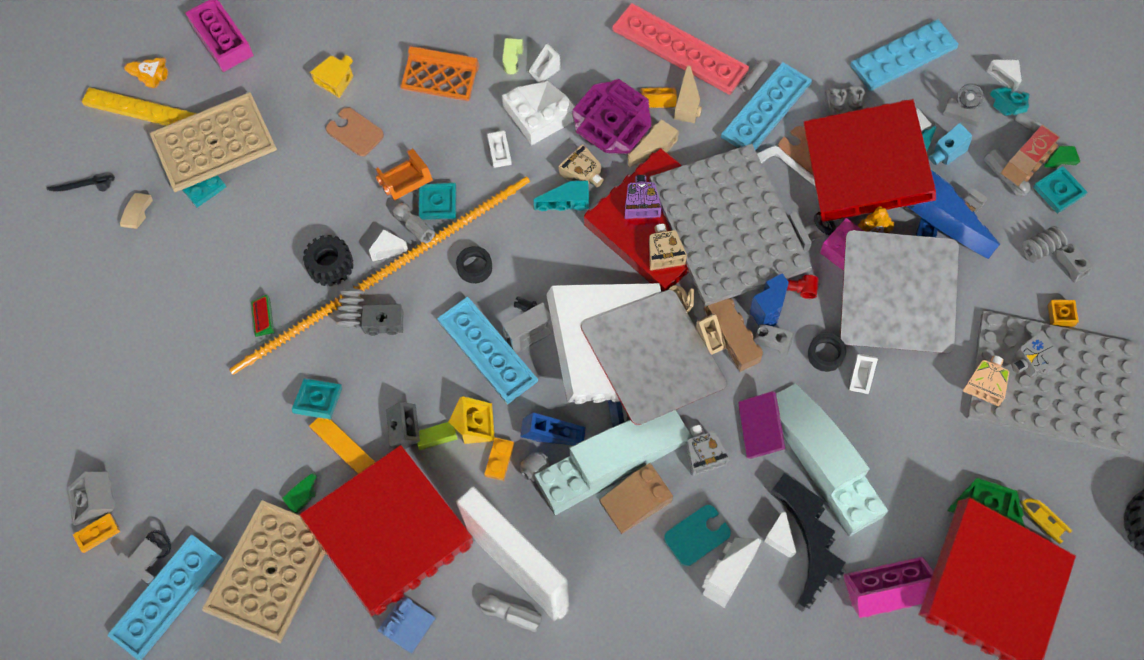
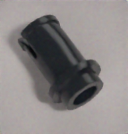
(524, 304)

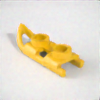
(1041, 518)

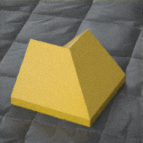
(473, 420)

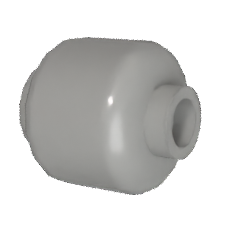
(533, 464)

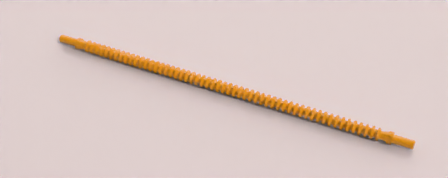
(250, 359)

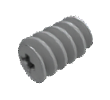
(1044, 243)
(350, 307)

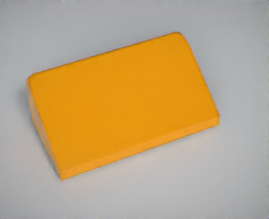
(660, 97)

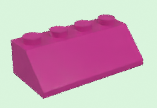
(888, 586)

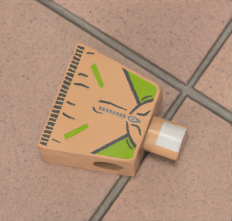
(989, 381)

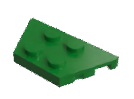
(994, 496)

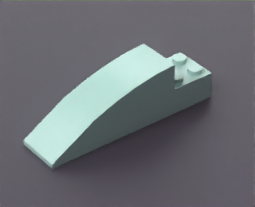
(609, 458)
(829, 460)

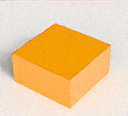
(1063, 313)

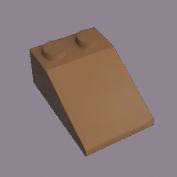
(636, 498)

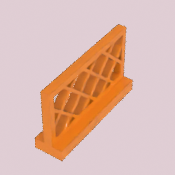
(439, 59)

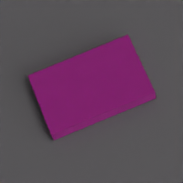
(761, 425)

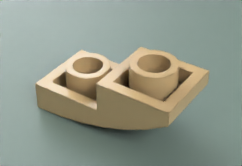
(134, 211)

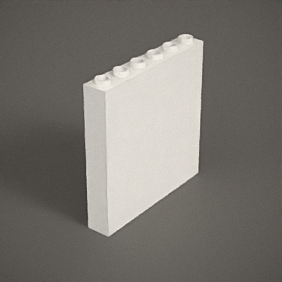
(568, 309)
(515, 554)

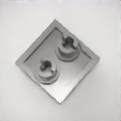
(845, 99)

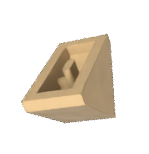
(711, 333)

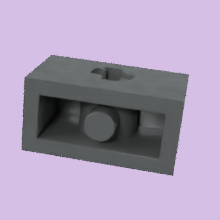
(390, 315)
(402, 425)

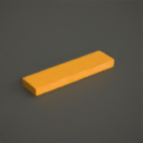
(341, 444)

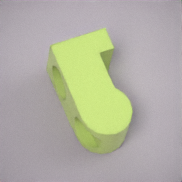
(511, 50)

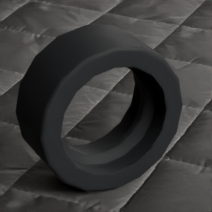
(474, 251)
(833, 340)

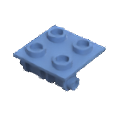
(406, 624)

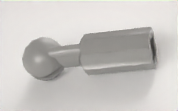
(997, 163)
(413, 223)
(511, 613)

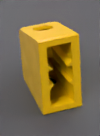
(333, 74)

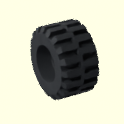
(328, 247)

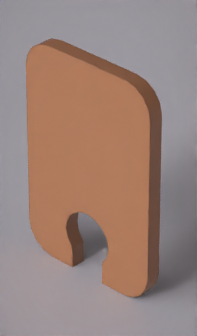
(359, 133)
(797, 152)

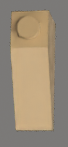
(688, 100)

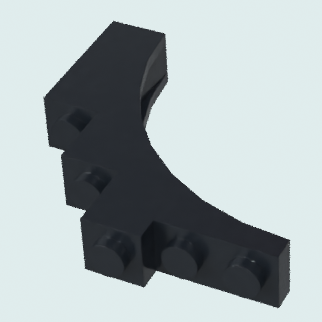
(805, 509)

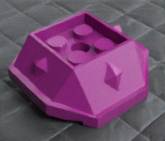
(615, 102)

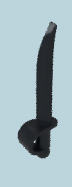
(102, 184)

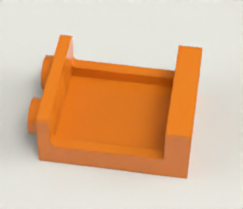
(404, 177)

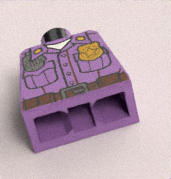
(642, 199)

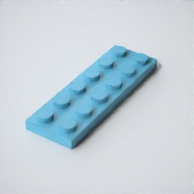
(904, 55)
(766, 107)
(487, 350)
(165, 597)

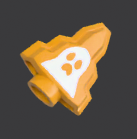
(149, 71)
(877, 222)

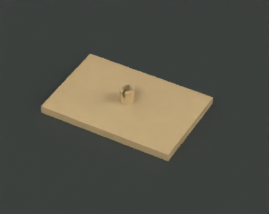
(212, 142)
(247, 593)

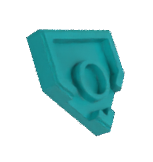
(1010, 102)

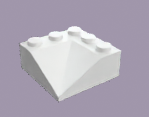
(538, 110)
(726, 574)

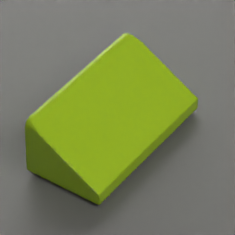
(436, 435)

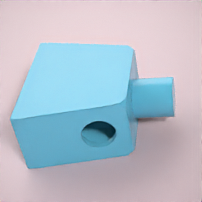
(951, 145)

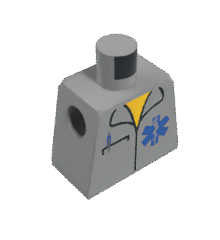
(1037, 356)

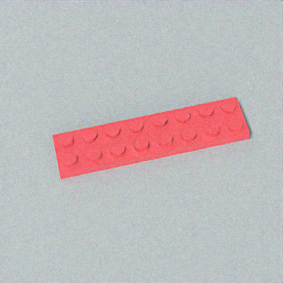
(680, 48)

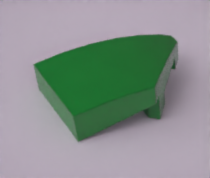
(1063, 156)
(300, 494)

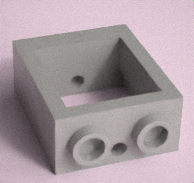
(528, 328)

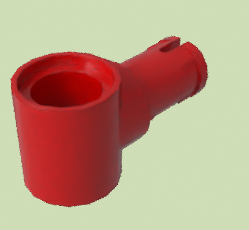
(806, 286)

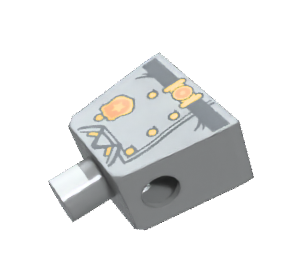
(705, 451)

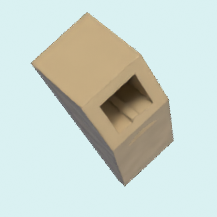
(660, 136)

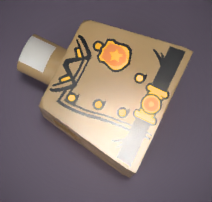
(581, 167)
(665, 249)

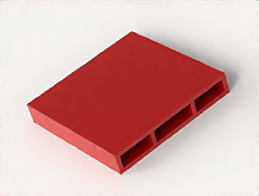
(869, 160)
(631, 236)
(386, 530)
(997, 584)

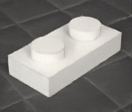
(499, 149)

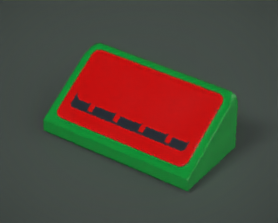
(262, 316)

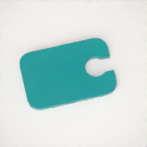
(692, 539)

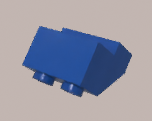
(769, 303)

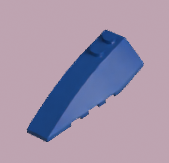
(955, 219)

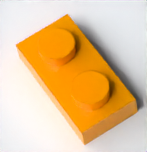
(499, 459)
(96, 533)

